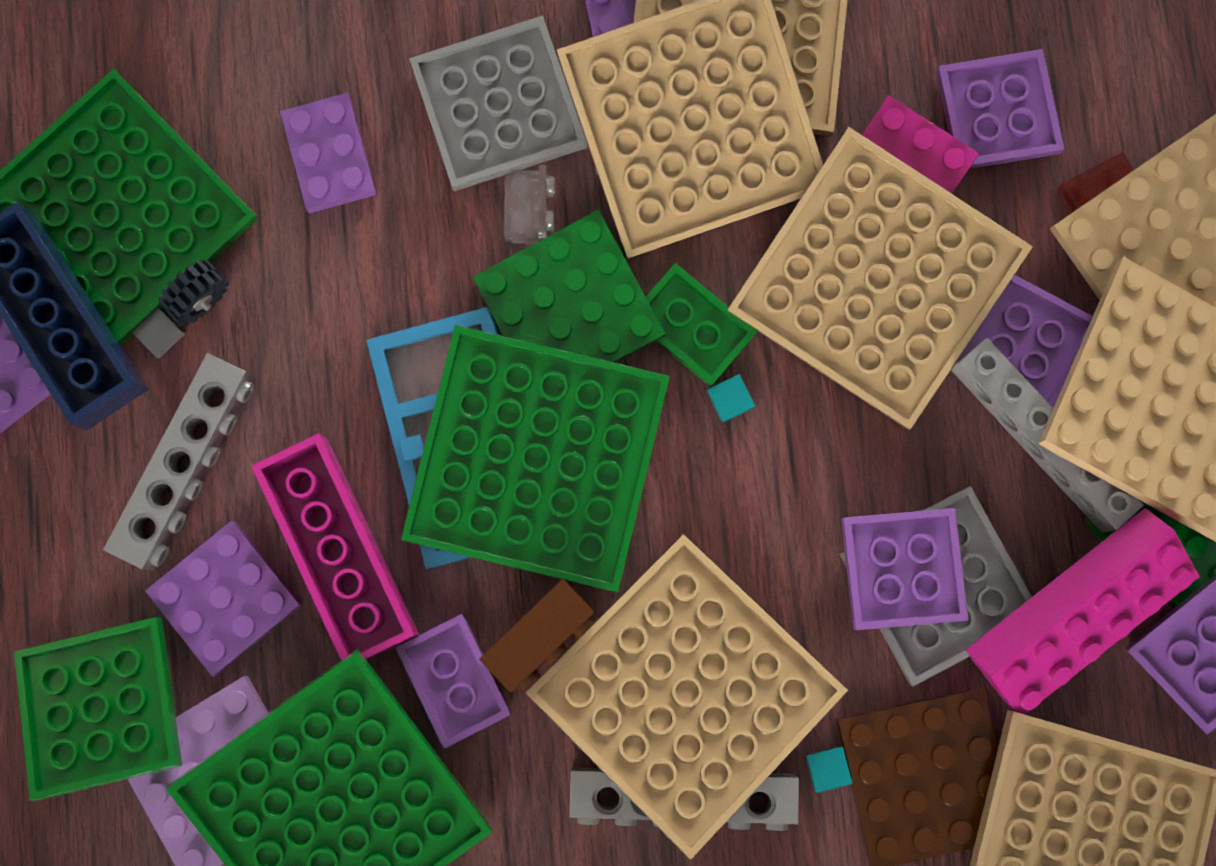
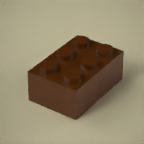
(538, 637)

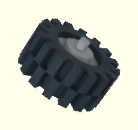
(193, 292)

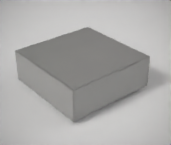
(158, 333)

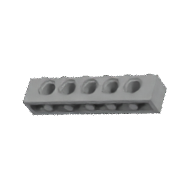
(1025, 416)
(162, 472)
(587, 782)

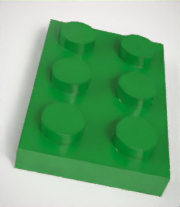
(697, 325)

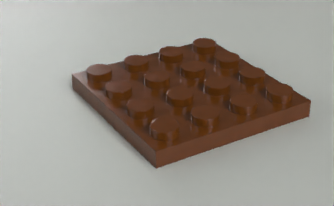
(920, 775)

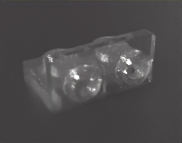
(527, 205)

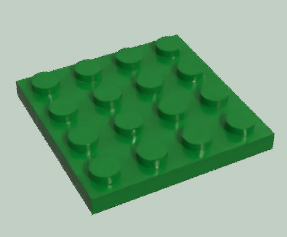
(572, 295)
(96, 709)

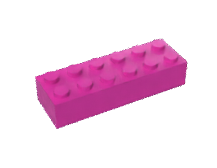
(335, 549)
(1084, 611)

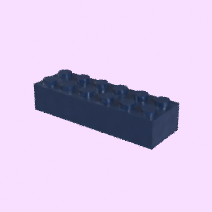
(60, 325)

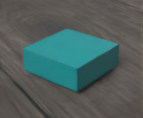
(730, 398)
(828, 769)

